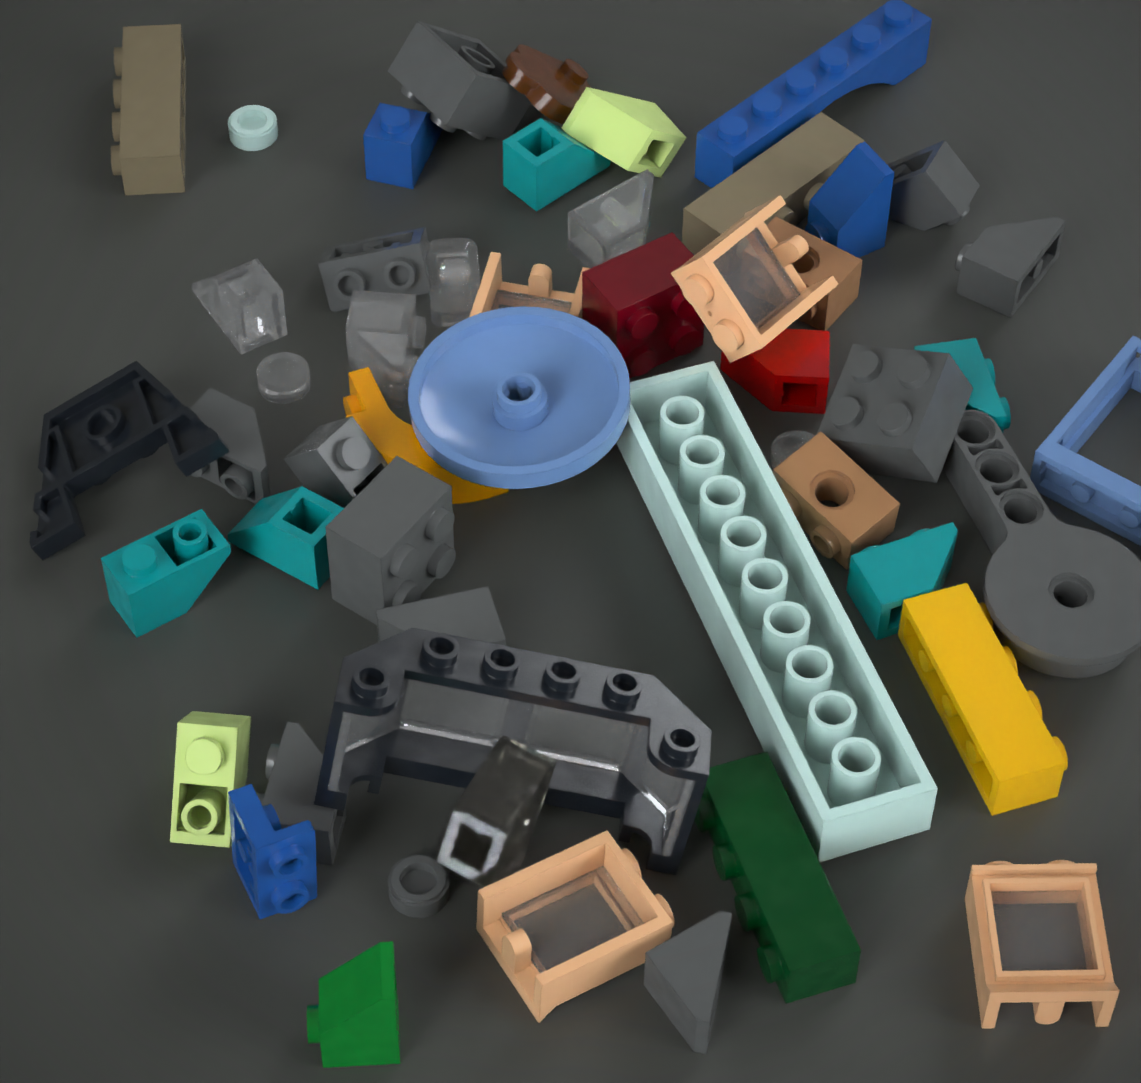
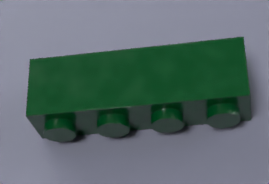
(776, 880)

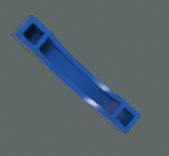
(873, 51)

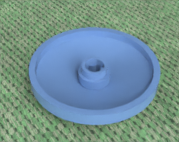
(519, 397)

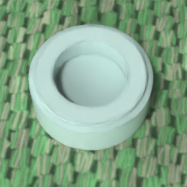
(253, 127)

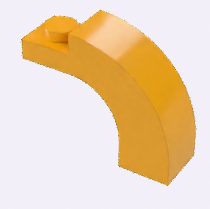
(397, 438)

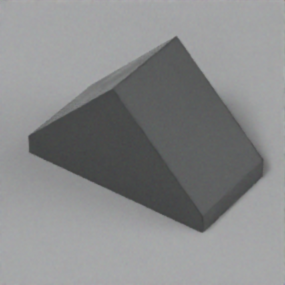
(687, 977)

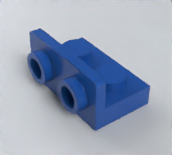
(271, 861)

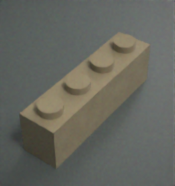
(151, 110)
(789, 168)

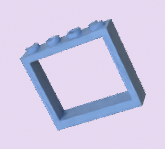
(1079, 481)

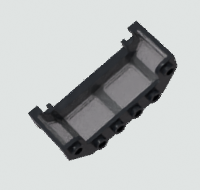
(441, 701)

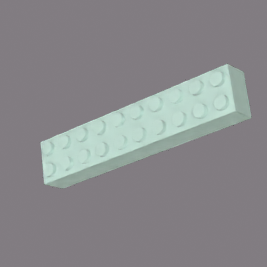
(774, 616)

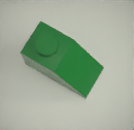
(358, 1011)

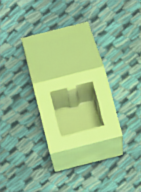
(625, 131)
(208, 765)

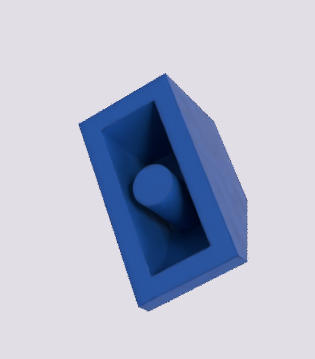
(398, 145)
(854, 203)

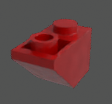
(787, 372)

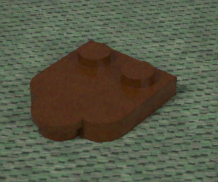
(546, 81)

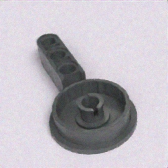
(1040, 559)

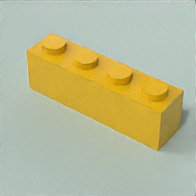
(982, 699)

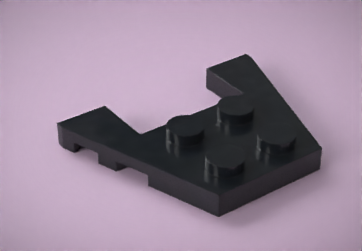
(103, 433)

